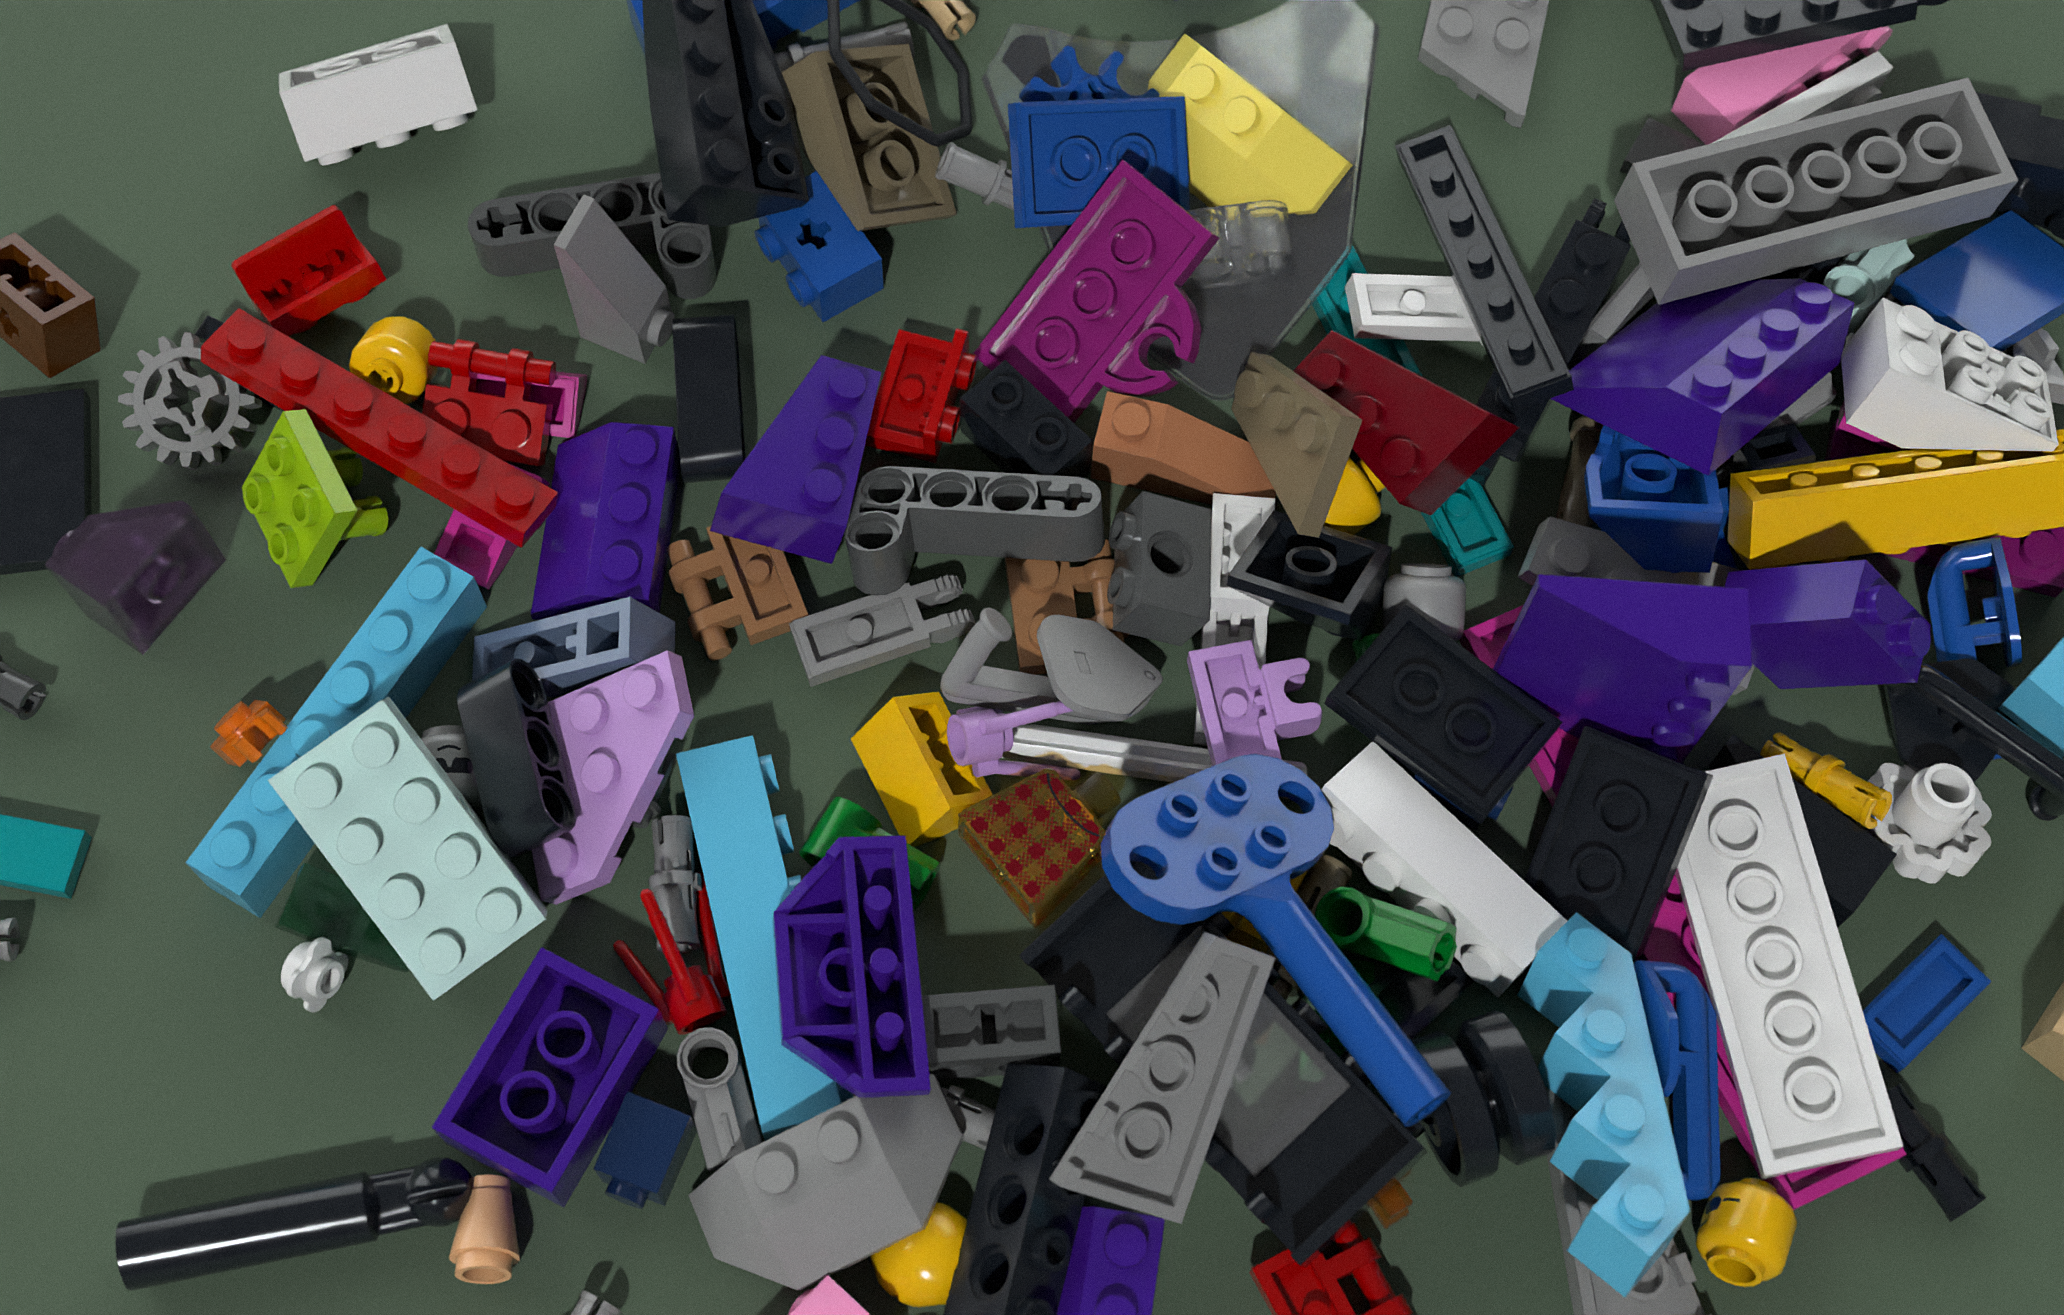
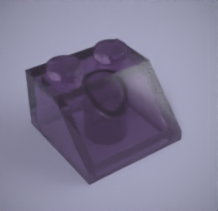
(136, 568)

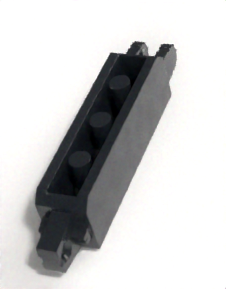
(1568, 302)

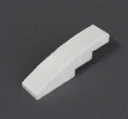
(1232, 613)

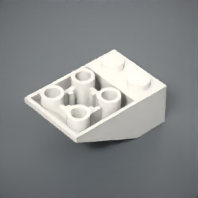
(1942, 387)

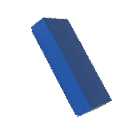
(1922, 1002)

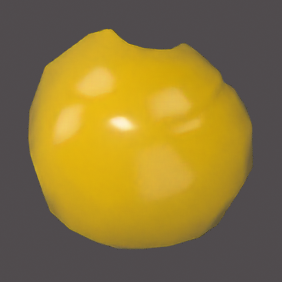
(923, 1264)

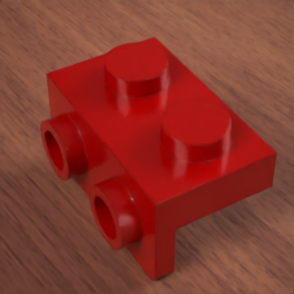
(307, 272)
(919, 394)

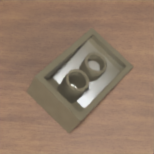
(867, 162)

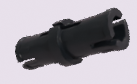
(1932, 1158)

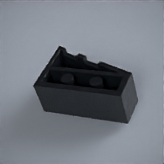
(2037, 157)

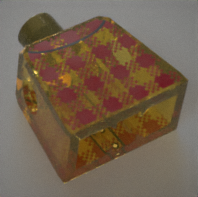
(1039, 837)

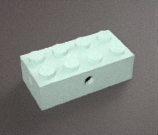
(409, 847)

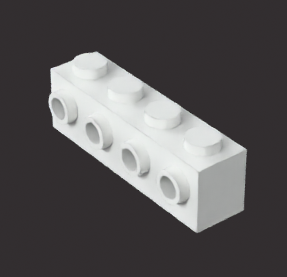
(1437, 868)

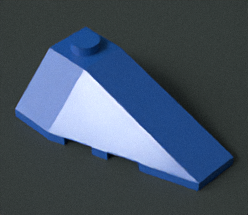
(1653, 505)

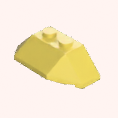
(1243, 141)

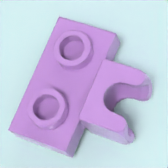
(1246, 706)

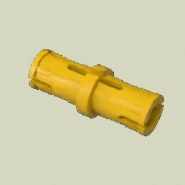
(1831, 781)

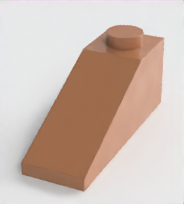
(1172, 453)

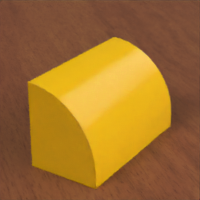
(913, 767)

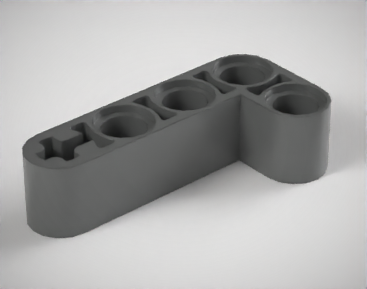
(506, 249)
(966, 514)

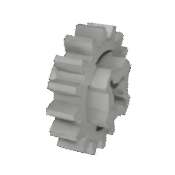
(165, 410)

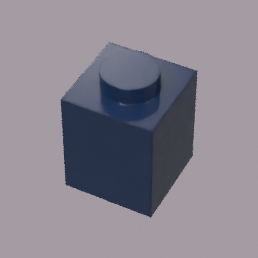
(644, 1151)

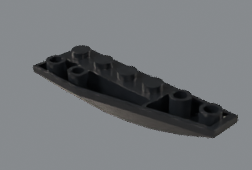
(720, 113)

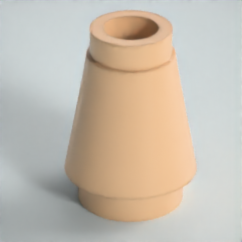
(486, 1233)

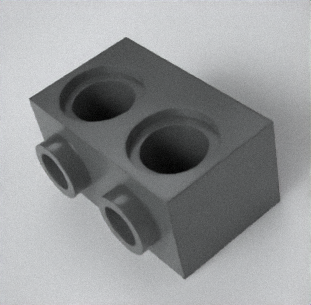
(990, 1028)

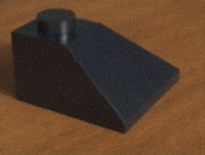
(1318, 581)

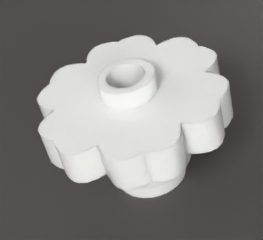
(1932, 820)

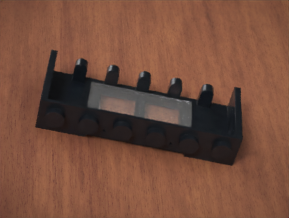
(1298, 1120)

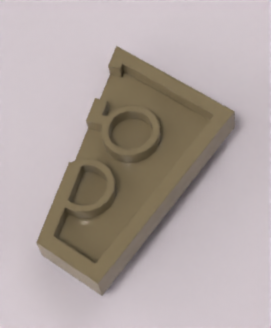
(1297, 437)

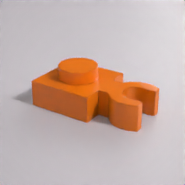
(247, 731)

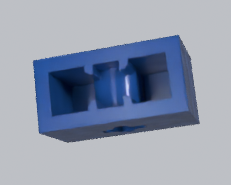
(822, 252)

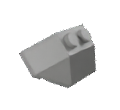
(831, 1188)

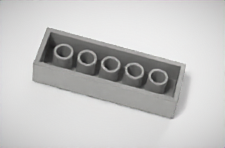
(1813, 190)

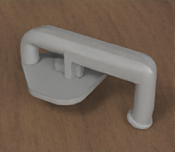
(1084, 666)

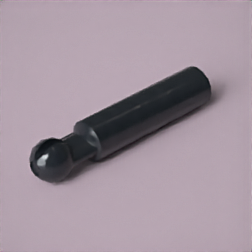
(288, 1222)

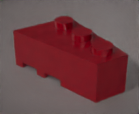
(1411, 429)

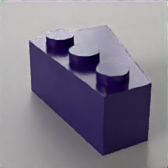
(805, 467)

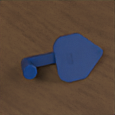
(1949, 611)
(1687, 1066)

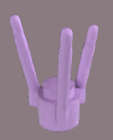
(982, 734)

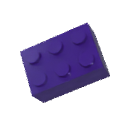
(551, 1077)

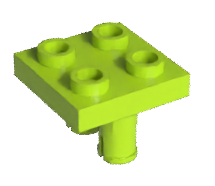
(303, 498)

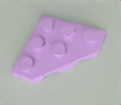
(611, 752)

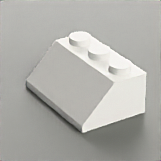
(376, 95)

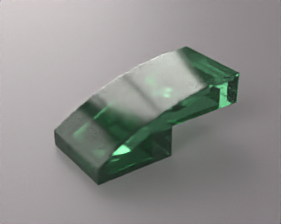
(327, 908)

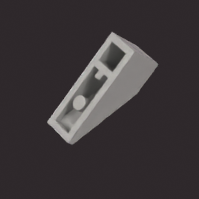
(611, 285)

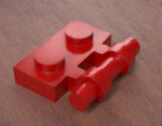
(500, 424)
(1315, 1288)

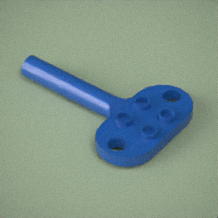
(1233, 848)

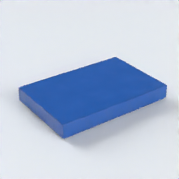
(1073, 146)
(1991, 282)

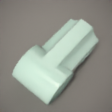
(1867, 277)

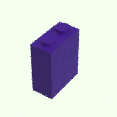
(1832, 626)

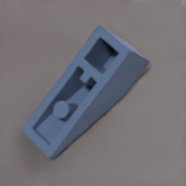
(579, 644)

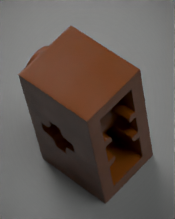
(44, 310)

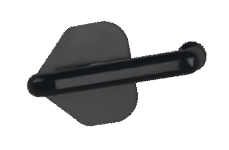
(1957, 721)

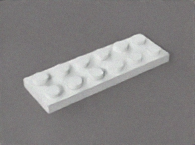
(1781, 977)

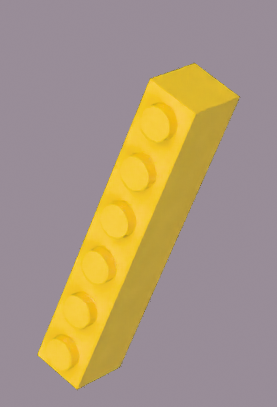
(1892, 503)

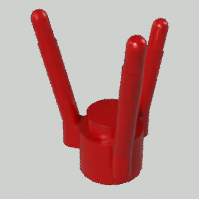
(691, 996)

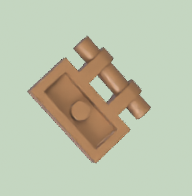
(758, 582)
(1048, 589)

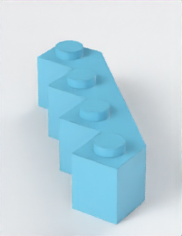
(1608, 1072)

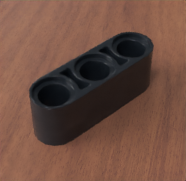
(708, 397)
(516, 758)

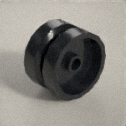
(1493, 1099)

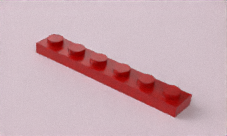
(380, 427)

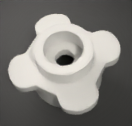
(313, 973)

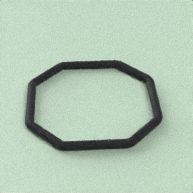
(882, 109)

